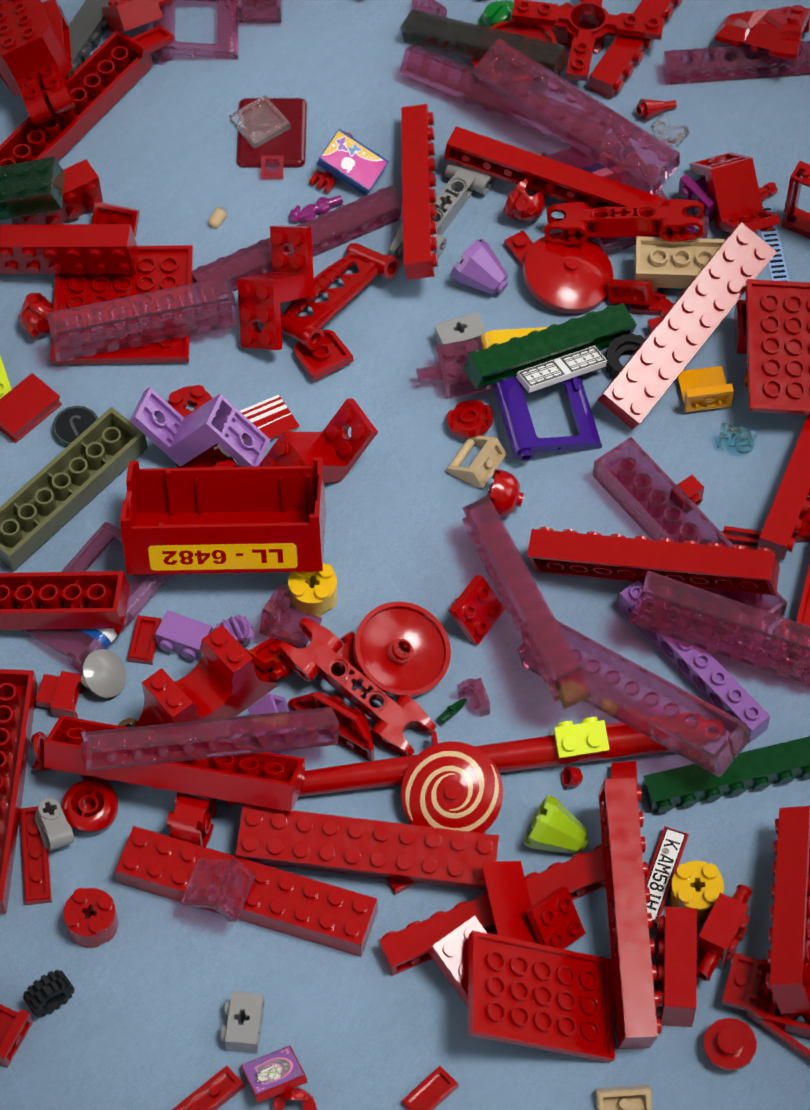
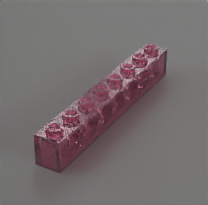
(731, 64)

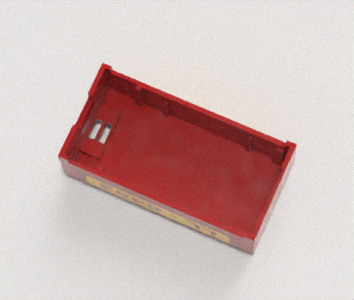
(224, 519)

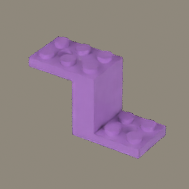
(191, 435)

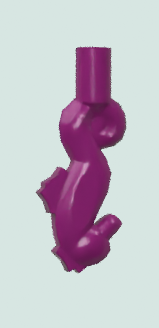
(308, 212)

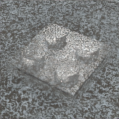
(259, 121)

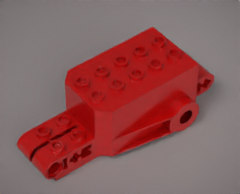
(36, 56)

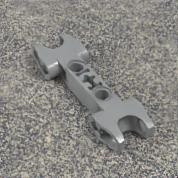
(450, 202)

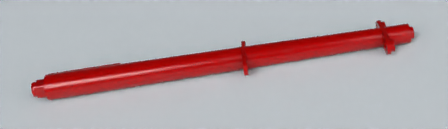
(506, 756)

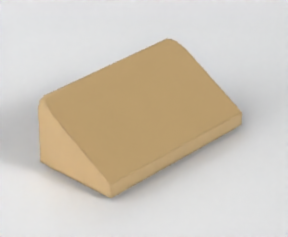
(624, 1098)

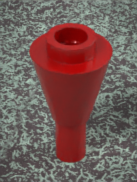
(649, 108)

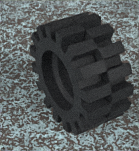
(48, 993)

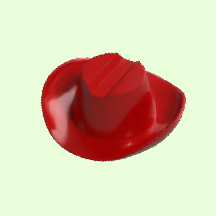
(90, 805)

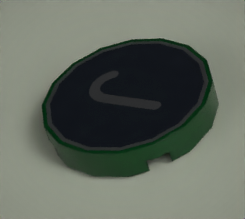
(72, 423)

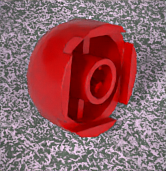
(505, 492)

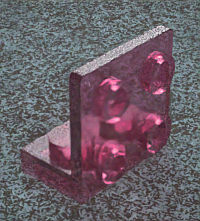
(283, 622)
(219, 886)

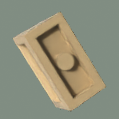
(484, 463)

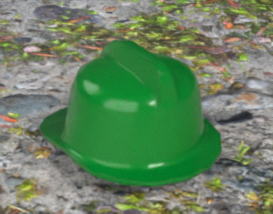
(496, 13)

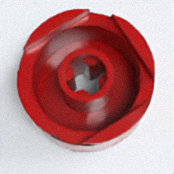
(192, 818)
(101, 910)

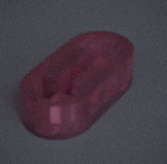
(430, 6)

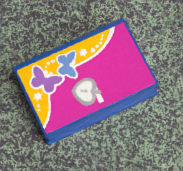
(352, 162)

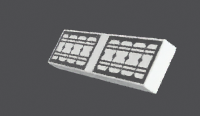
(561, 369)

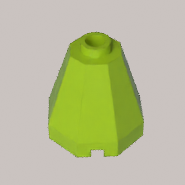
(556, 829)

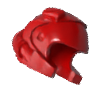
(522, 206)
(33, 314)

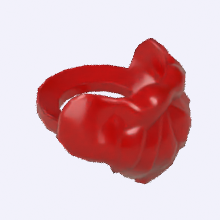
(38, 743)
(294, 1094)

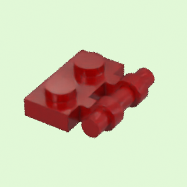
(267, 656)

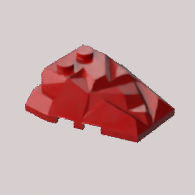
(770, 29)

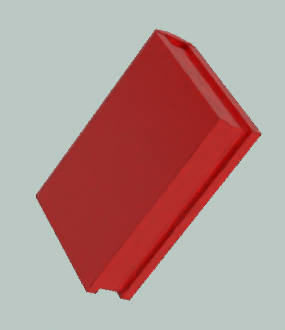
(26, 407)

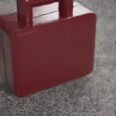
(289, 143)

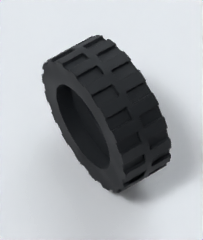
(619, 345)

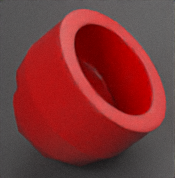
(571, 777)

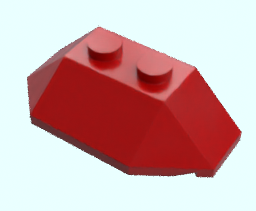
(353, 726)

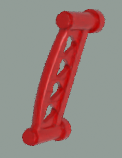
(370, 264)

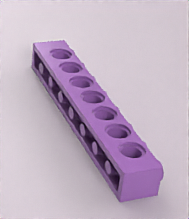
(704, 673)

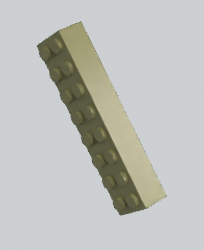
(67, 485)

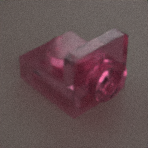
(475, 690)

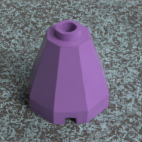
(480, 269)

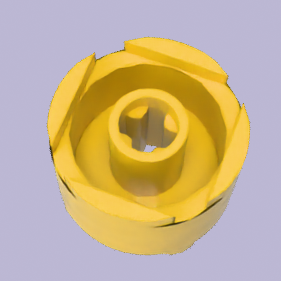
(313, 591)
(692, 877)

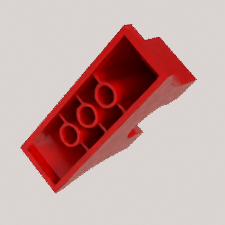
(218, 686)

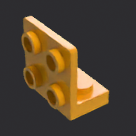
(705, 389)

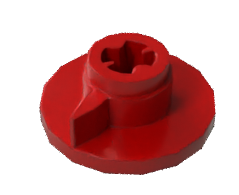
(730, 1044)

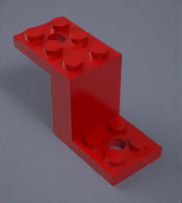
(735, 189)
(261, 294)
(332, 444)

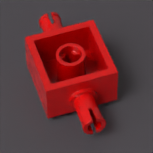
(723, 931)

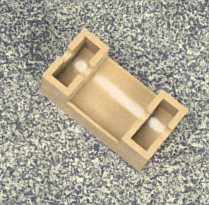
(671, 262)

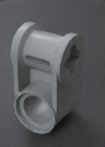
(53, 829)

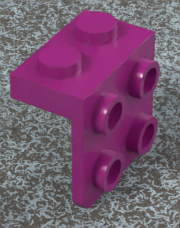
(698, 192)

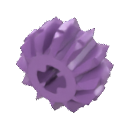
(239, 628)

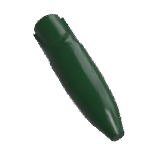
(450, 711)

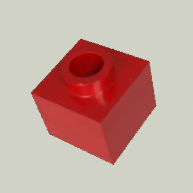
(692, 489)

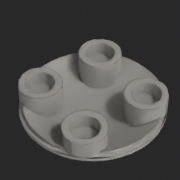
(103, 673)

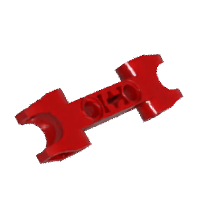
(629, 221)
(322, 657)

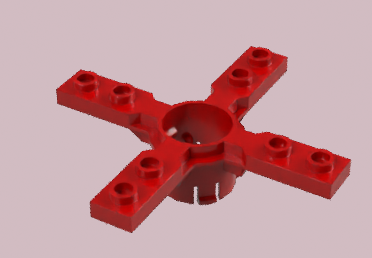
(581, 41)

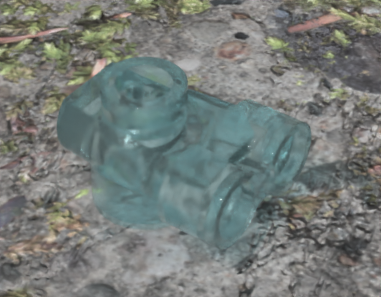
(736, 437)

